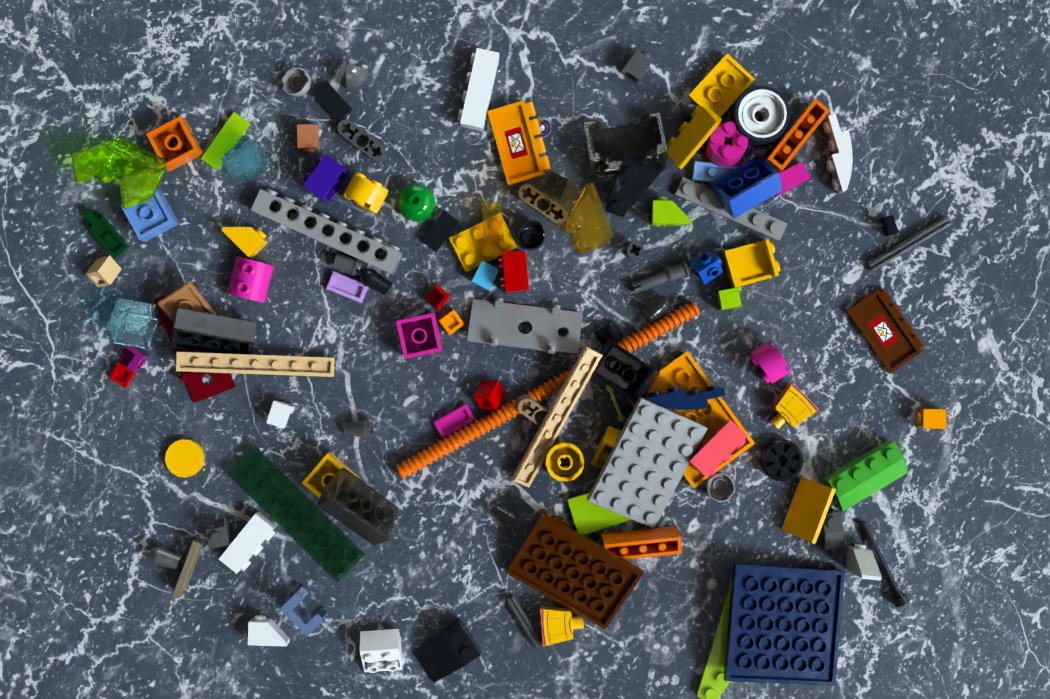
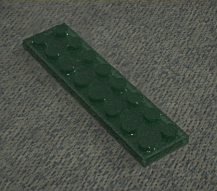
(296, 514)

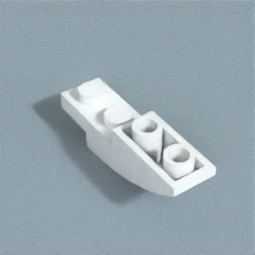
(841, 161)

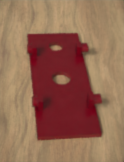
(194, 380)

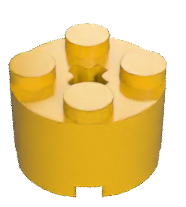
(366, 193)
(564, 472)

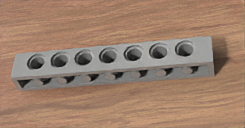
(263, 204)

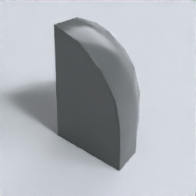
(355, 76)

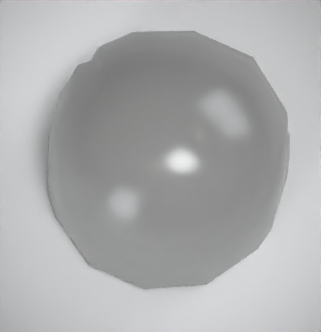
(296, 82)
(720, 487)

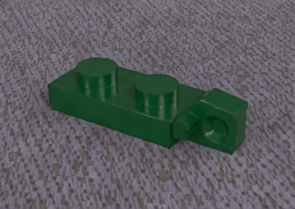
(106, 234)

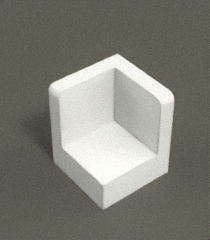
(280, 414)

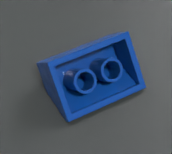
(746, 186)

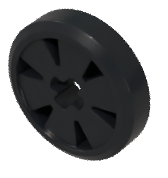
(789, 451)

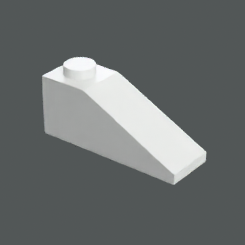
(862, 562)

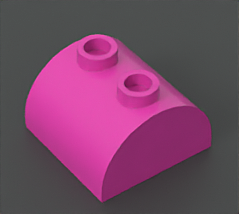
(250, 279)

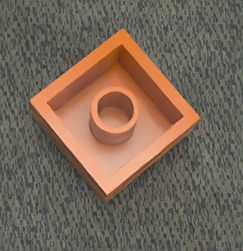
(175, 143)

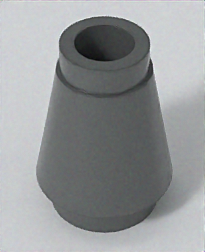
(359, 428)

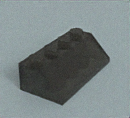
(358, 507)

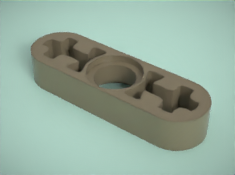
(527, 200)
(536, 406)

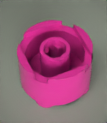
(735, 146)
(770, 362)

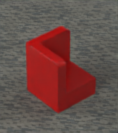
(437, 297)
(489, 395)

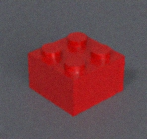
(515, 272)

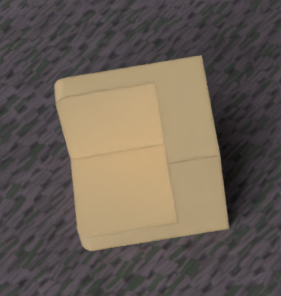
(103, 271)

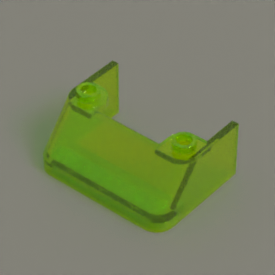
(120, 159)

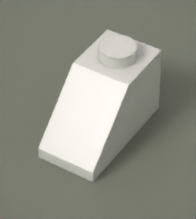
(265, 632)

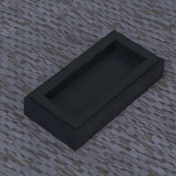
(332, 101)
(440, 231)

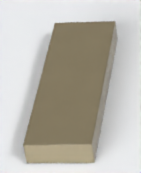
(188, 567)

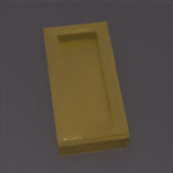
(492, 222)

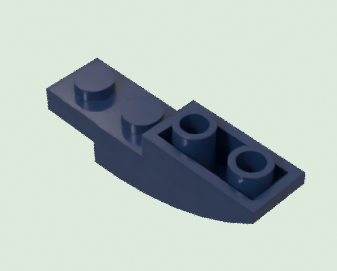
(678, 400)

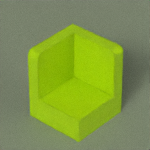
(728, 298)

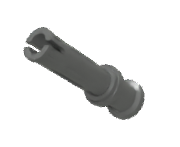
(670, 274)

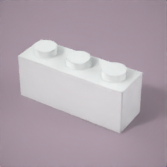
(248, 543)

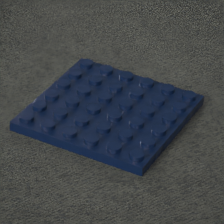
(784, 625)

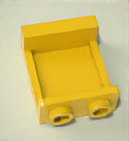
(750, 263)

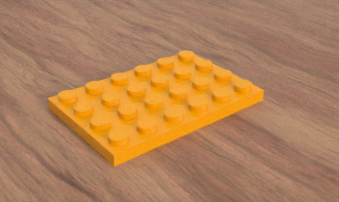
(688, 376)

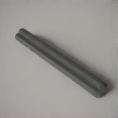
(909, 243)

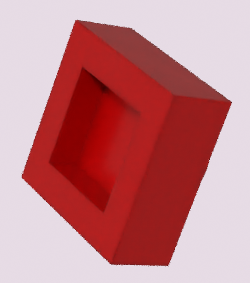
(122, 375)

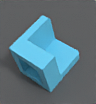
(485, 275)

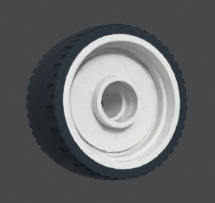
(770, 105)

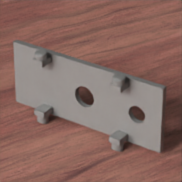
(498, 324)

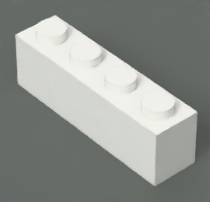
(479, 89)

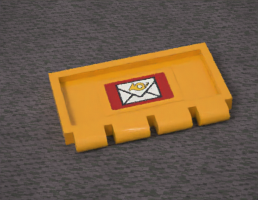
(517, 142)

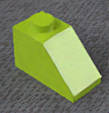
(667, 213)

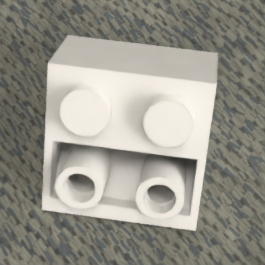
(381, 650)

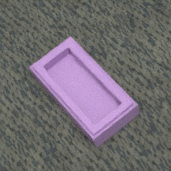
(347, 287)

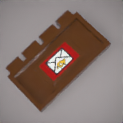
(884, 331)

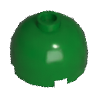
(416, 202)

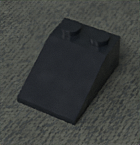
(624, 371)
(447, 651)

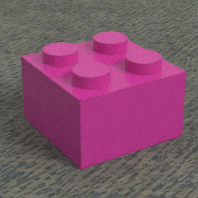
(419, 335)

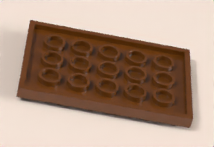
(574, 571)

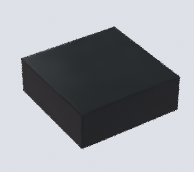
(889, 225)

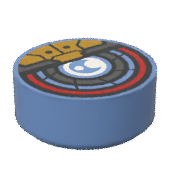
(545, 127)

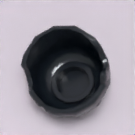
(530, 235)

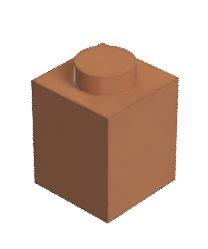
(308, 138)

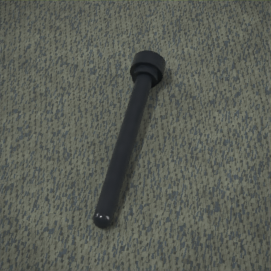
(899, 598)

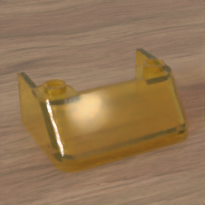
(588, 221)

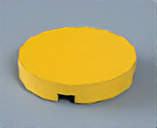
(184, 458)

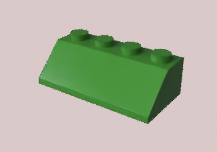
(866, 474)

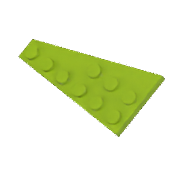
(712, 681)

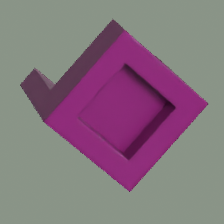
(133, 357)

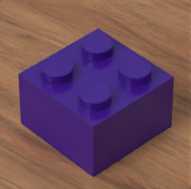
(325, 178)

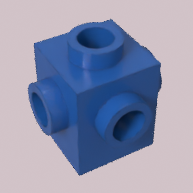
(706, 266)

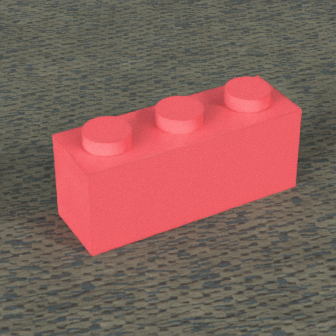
(718, 448)

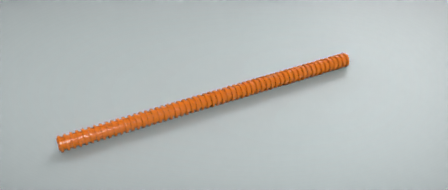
(539, 394)

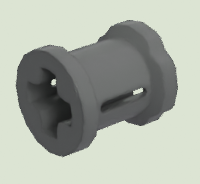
(636, 245)

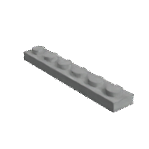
(750, 219)

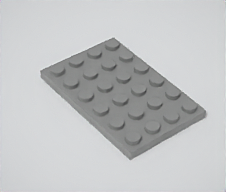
(646, 462)

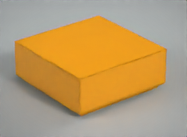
(451, 322)

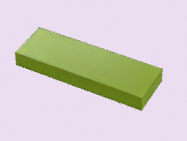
(225, 140)

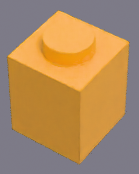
(931, 418)

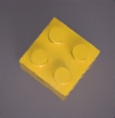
(323, 473)

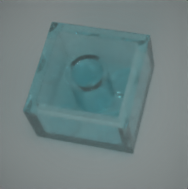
(246, 161)
(132, 323)

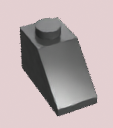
(832, 530)

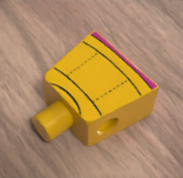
(792, 407)
(558, 624)

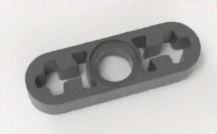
(376, 145)

